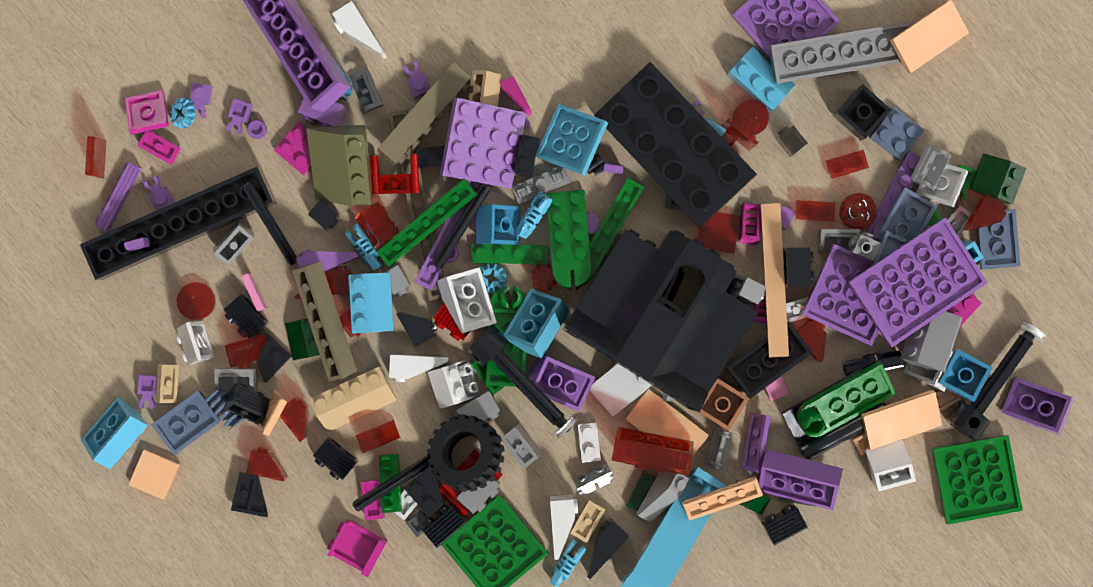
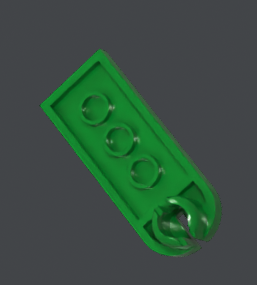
(569, 238)
(504, 314)
(845, 401)

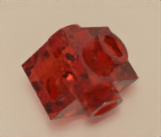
(538, 283)

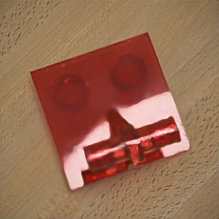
(744, 138)

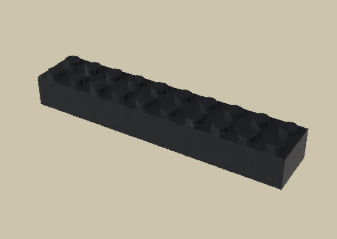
(176, 224)

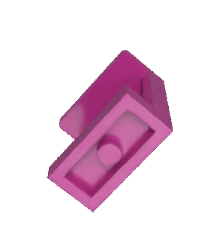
(356, 546)

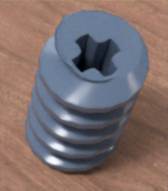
(218, 401)

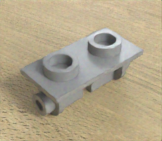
(719, 449)
(585, 482)

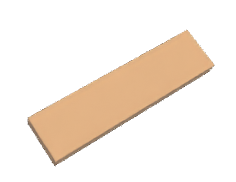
(722, 498)

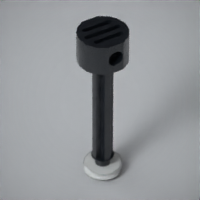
(489, 348)
(970, 419)

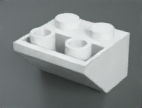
(454, 383)
(890, 466)

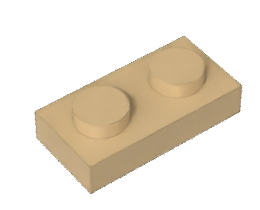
(167, 383)
(587, 521)

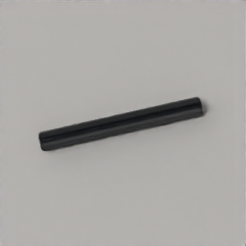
(270, 223)
(461, 226)
(391, 484)

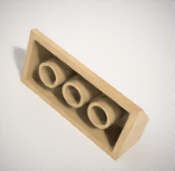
(353, 399)

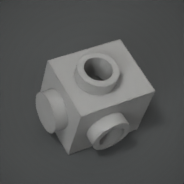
(864, 245)

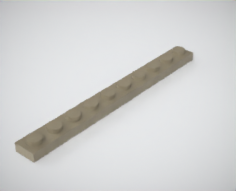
(417, 205)

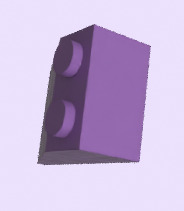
(561, 381)
(1038, 406)

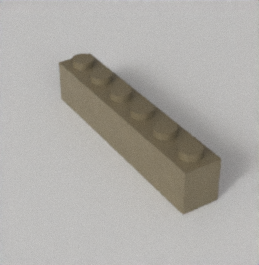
(428, 109)
(324, 321)

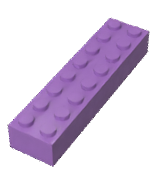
(300, 51)

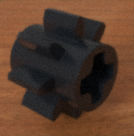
(595, 165)

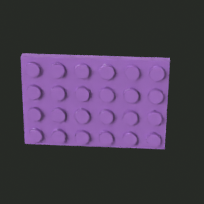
(917, 282)

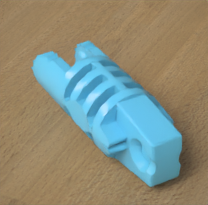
(534, 214)
(364, 247)
(566, 564)

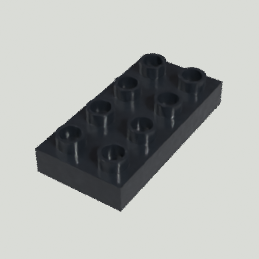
(675, 145)

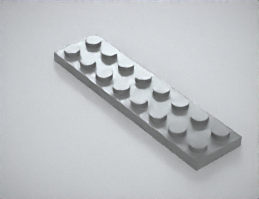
(835, 53)

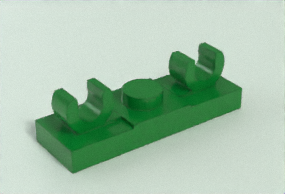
(388, 468)

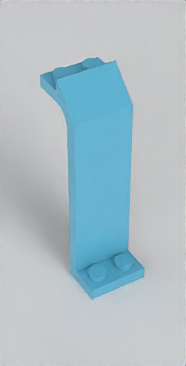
(672, 537)

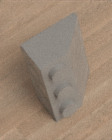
(933, 343)

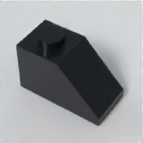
(417, 328)

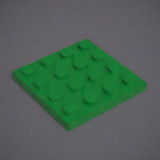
(977, 479)
(495, 546)

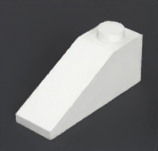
(408, 366)

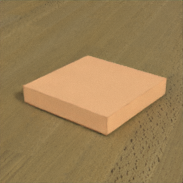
(276, 406)
(154, 474)

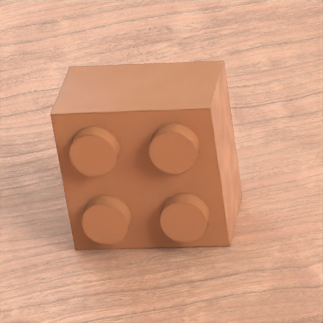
(723, 404)

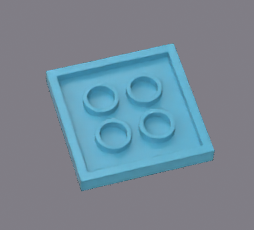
(571, 139)

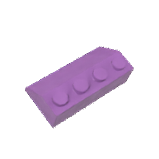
(800, 479)

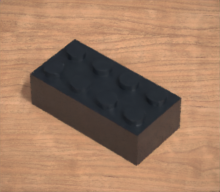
(757, 370)

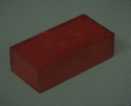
(653, 451)

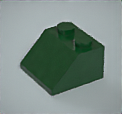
(997, 178)
(301, 339)

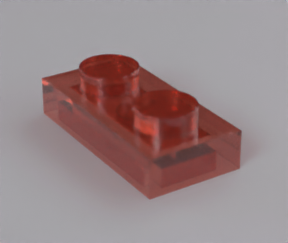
(847, 164)
(815, 211)

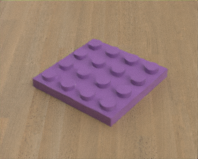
(784, 21)
(482, 143)
(834, 301)

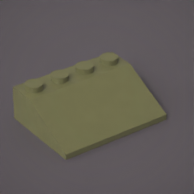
(340, 164)

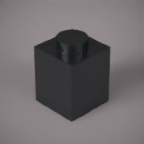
(324, 215)

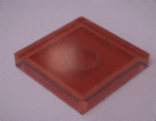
(95, 157)
(720, 232)

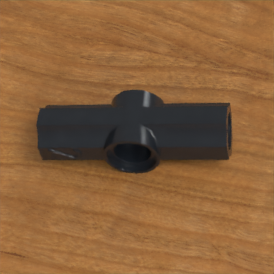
(889, 360)

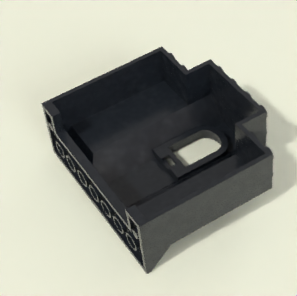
(629, 324)

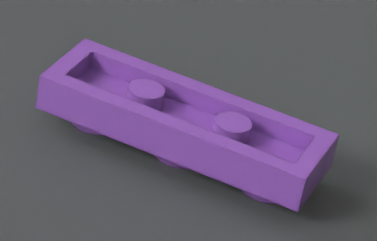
(756, 442)

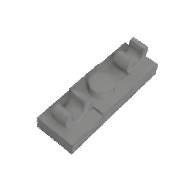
(544, 182)

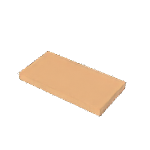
(929, 36)
(658, 417)
(901, 419)

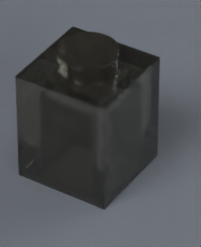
(791, 140)

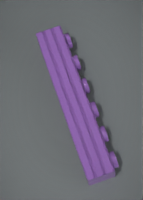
(116, 200)

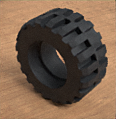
(449, 436)

